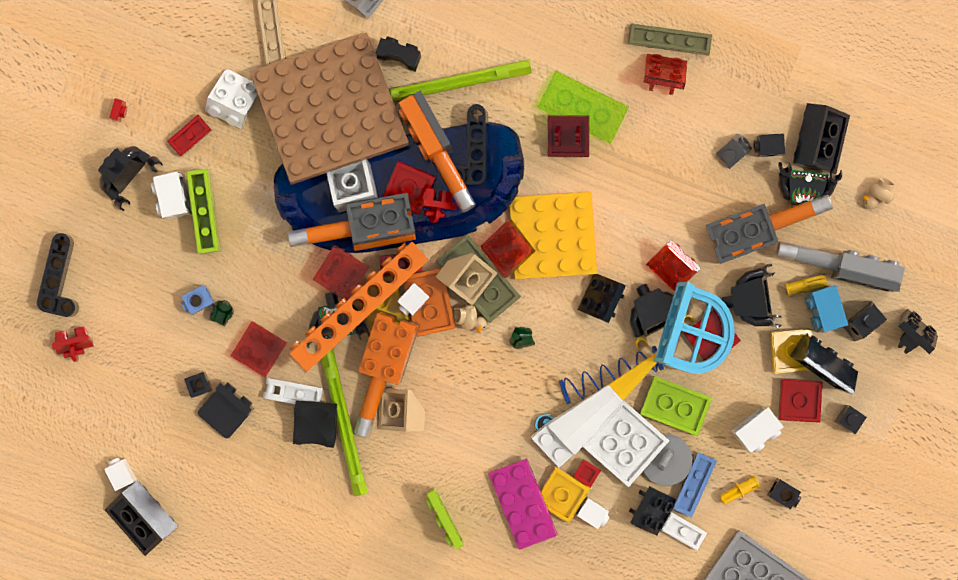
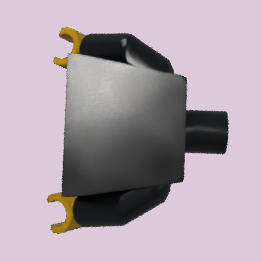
(650, 312)

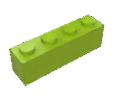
(203, 211)

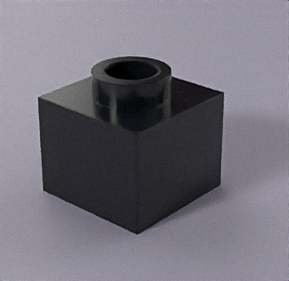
(191, 384)

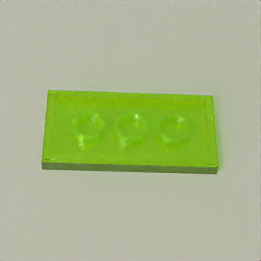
(571, 97)

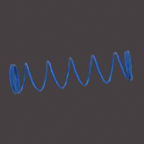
(563, 387)

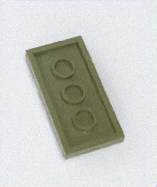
(498, 293)

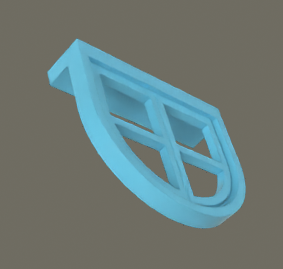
(674, 325)

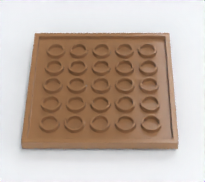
(329, 108)

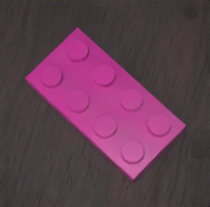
(523, 504)

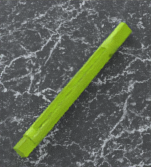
(463, 80)
(345, 430)

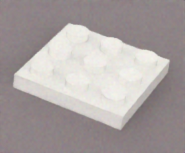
(626, 443)

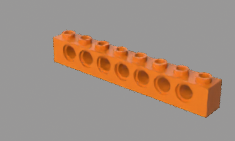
(414, 259)

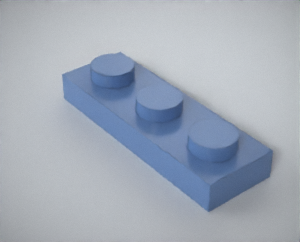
(694, 484)

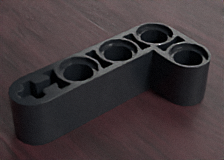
(476, 145)
(60, 274)

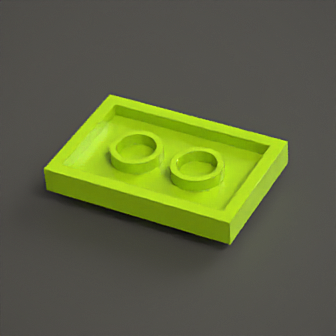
(676, 406)
(444, 519)

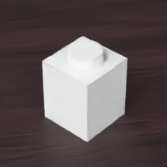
(412, 300)
(120, 473)
(593, 513)

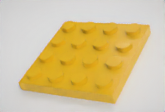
(559, 231)

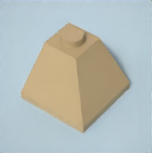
(467, 276)
(400, 411)

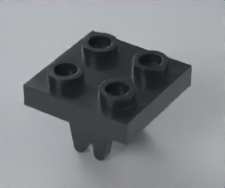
(601, 297)
(916, 333)
(652, 510)

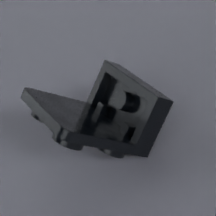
(225, 410)

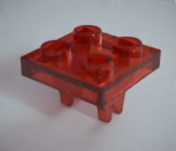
(665, 72)
(507, 248)
(673, 265)
(341, 272)
(258, 349)

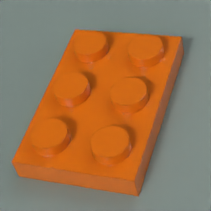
(436, 312)

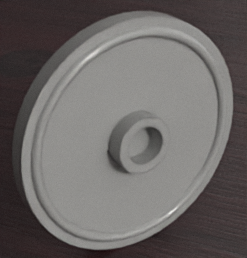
(671, 463)

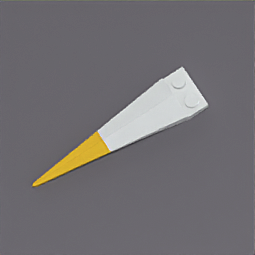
(573, 428)

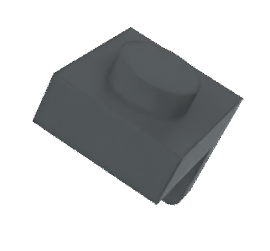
(734, 150)

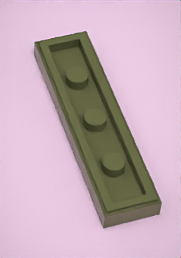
(670, 39)

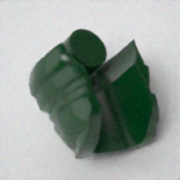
(221, 312)
(521, 338)

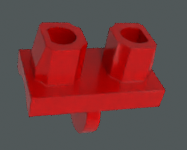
(427, 200)
(73, 346)

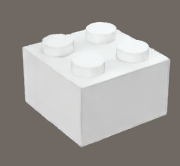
(352, 184)
(171, 195)
(757, 429)

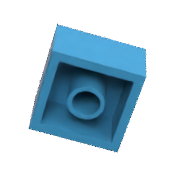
(826, 309)

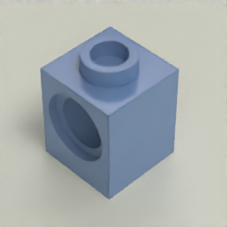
(205, 295)

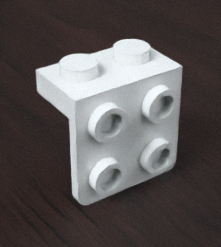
(231, 98)

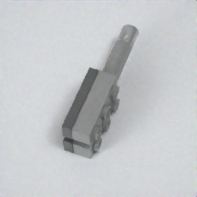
(848, 266)

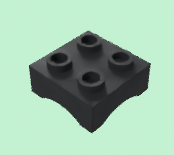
(391, 50)
(315, 423)

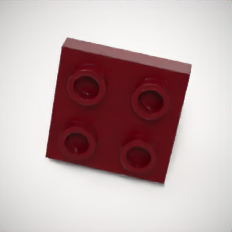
(568, 135)

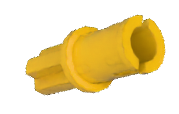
(806, 284)
(739, 490)

